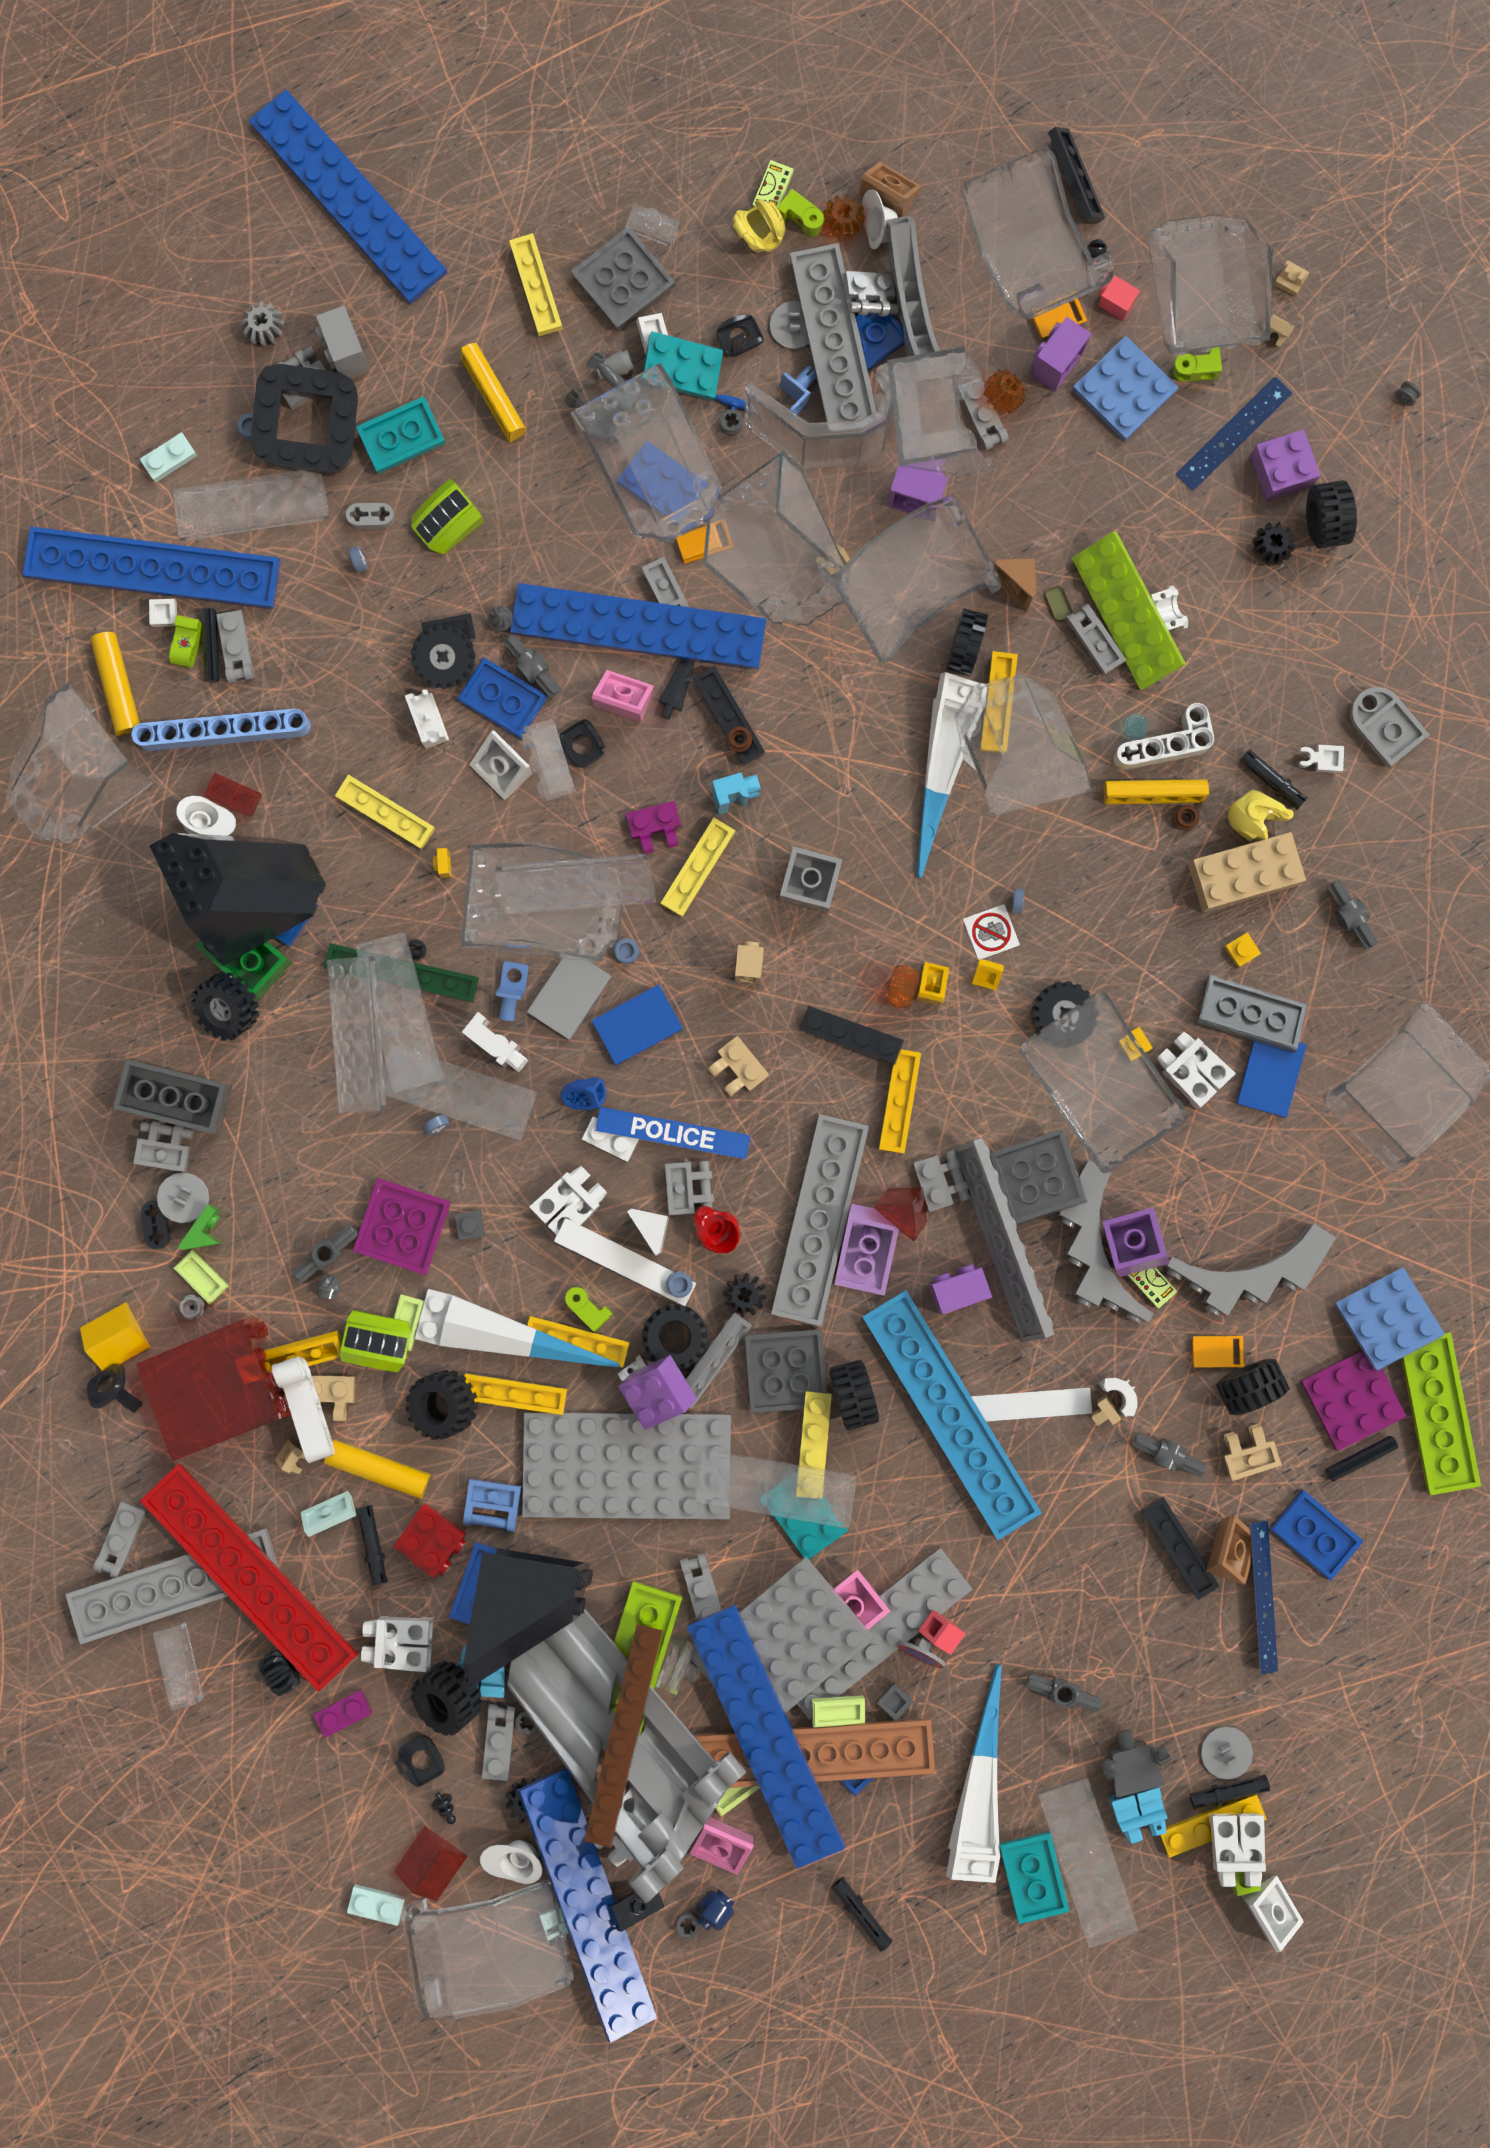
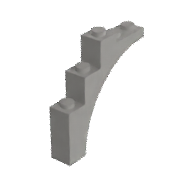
(909, 287)
(1086, 1249)
(1294, 1266)

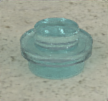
(1136, 726)

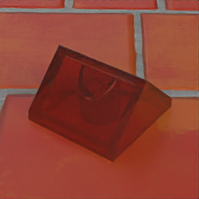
(904, 1209)
(429, 1865)

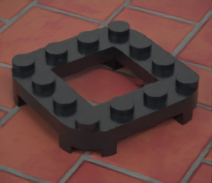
(300, 455)

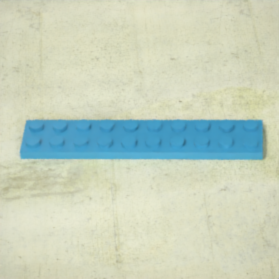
(951, 1415)

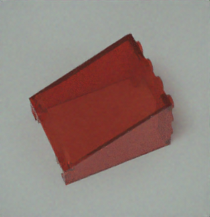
(213, 1388)

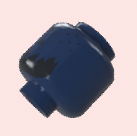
(714, 1910)

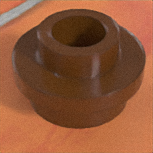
(739, 731)
(1191, 812)

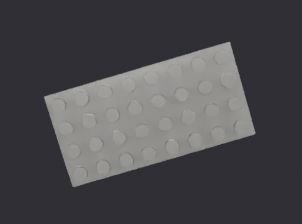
(616, 1468)

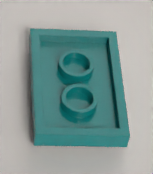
(690, 365)
(401, 435)
(809, 1536)
(1034, 1877)

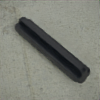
(210, 645)
(1361, 1458)

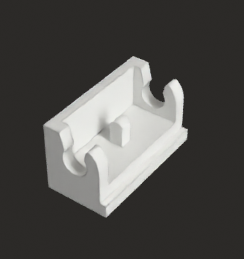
(427, 719)

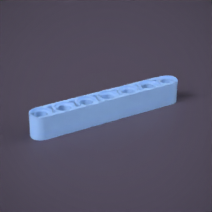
(210, 725)

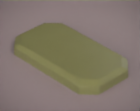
(1058, 603)

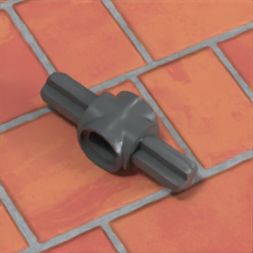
(532, 666)
(1352, 914)
(315, 1262)
(1169, 1454)
(1075, 1698)

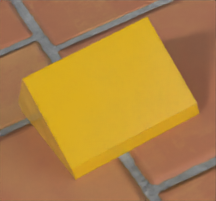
(113, 1337)

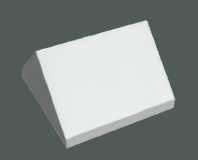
(500, 766)
(652, 1227)
(1274, 1912)

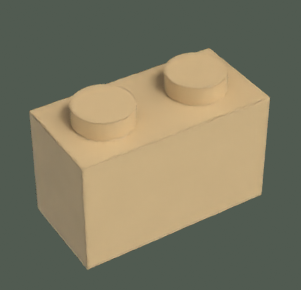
(749, 963)

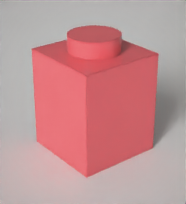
(1118, 297)
(942, 1632)

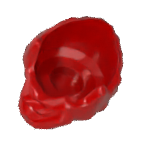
(716, 1230)

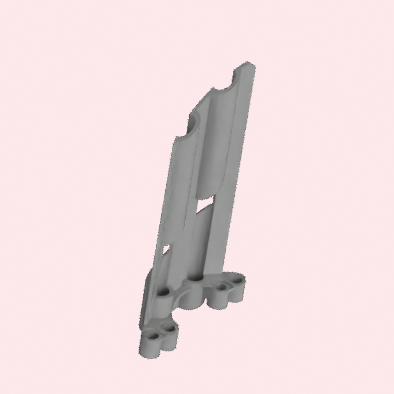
(673, 1779)

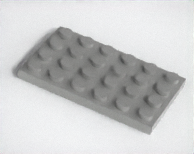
(800, 1632)

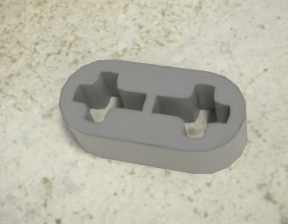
(370, 521)

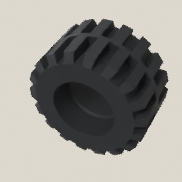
(1331, 514)
(682, 1314)
(1252, 1387)
(854, 1394)
(424, 1410)
(443, 1700)

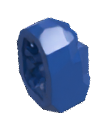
(584, 1094)

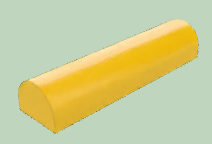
(492, 392)
(115, 682)
(1155, 791)
(313, 1350)
(378, 1469)

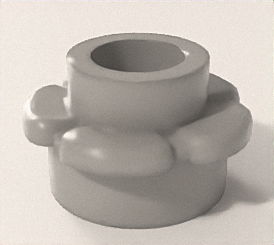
(189, 1300)

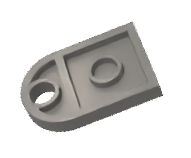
(1388, 726)

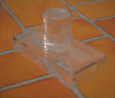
(653, 225)
(678, 1667)

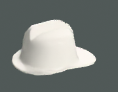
(876, 218)
(205, 817)
(513, 1862)

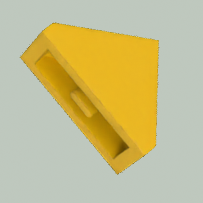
(932, 984)

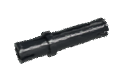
(1273, 779)
(374, 1555)
(1220, 1794)
(843, 1889)

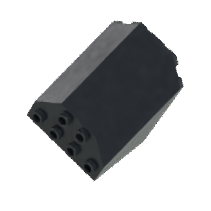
(238, 888)
(519, 1605)

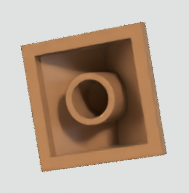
(893, 188)
(1018, 580)
(1231, 1551)

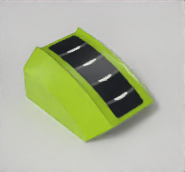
(445, 518)
(375, 1341)

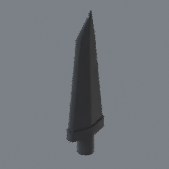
(676, 689)

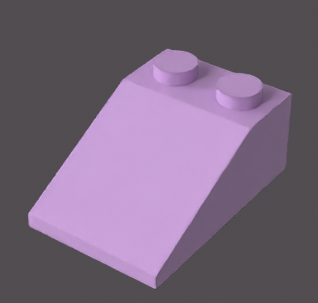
(866, 1251)

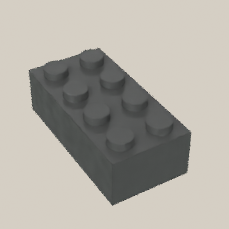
(172, 1097)

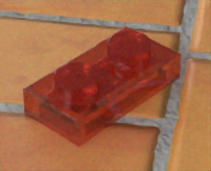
(233, 795)

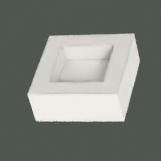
(162, 612)

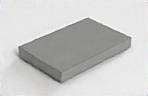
(569, 995)

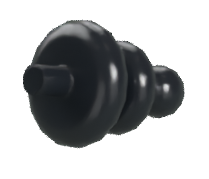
(445, 1809)

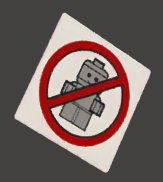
(991, 932)

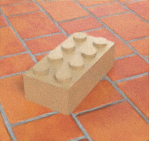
(1247, 872)

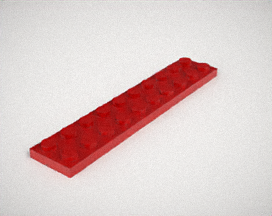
(249, 1577)

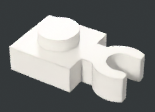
(1327, 758)

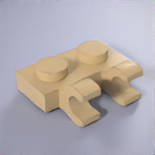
(742, 1063)
(338, 1390)
(1251, 1459)

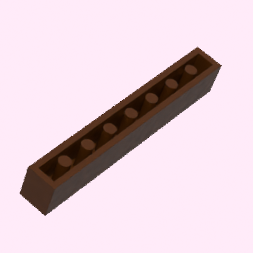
(623, 1736)

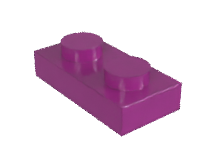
(343, 1713)

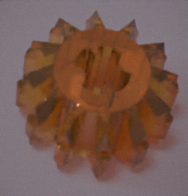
(840, 224)
(1004, 391)
(902, 986)

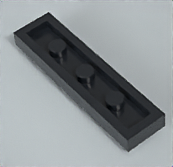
(1076, 175)
(726, 711)
(852, 1035)
(1179, 1548)

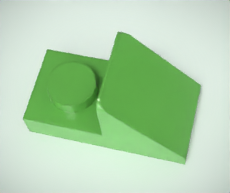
(198, 1235)

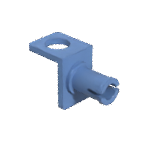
(798, 388)
(510, 990)

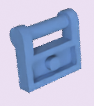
(495, 1497)

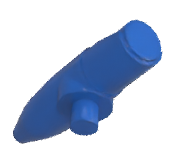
(733, 402)

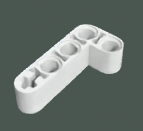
(1162, 743)
(305, 1408)

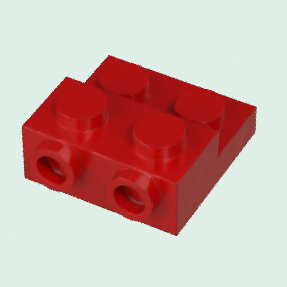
(431, 1541)

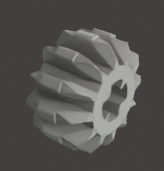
(256, 326)

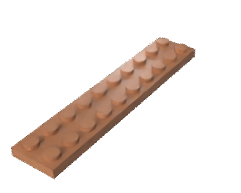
(846, 1750)

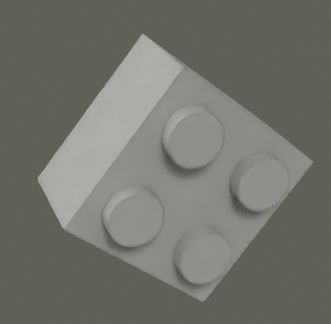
(341, 343)
(810, 879)

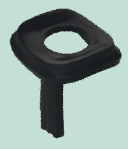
(736, 346)
(585, 728)
(114, 1391)
(405, 1765)

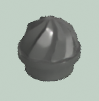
(500, 618)
(328, 1287)

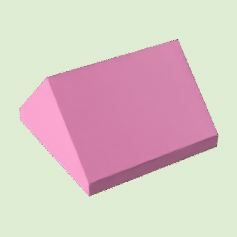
(622, 696)
(862, 1599)
(722, 1845)

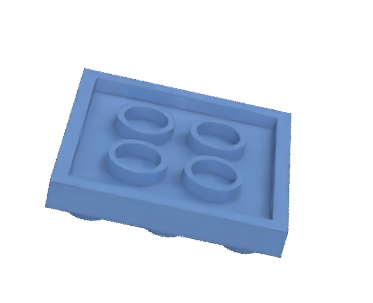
(1125, 388)
(1389, 1319)

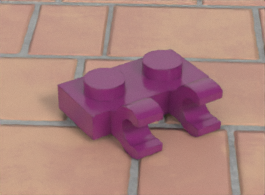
(652, 821)

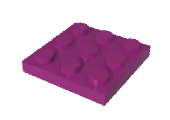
(402, 1226)
(1352, 1400)

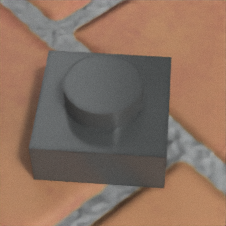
(470, 1225)
(895, 1701)

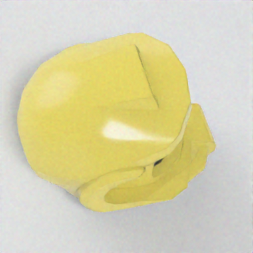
(760, 226)
(1251, 810)

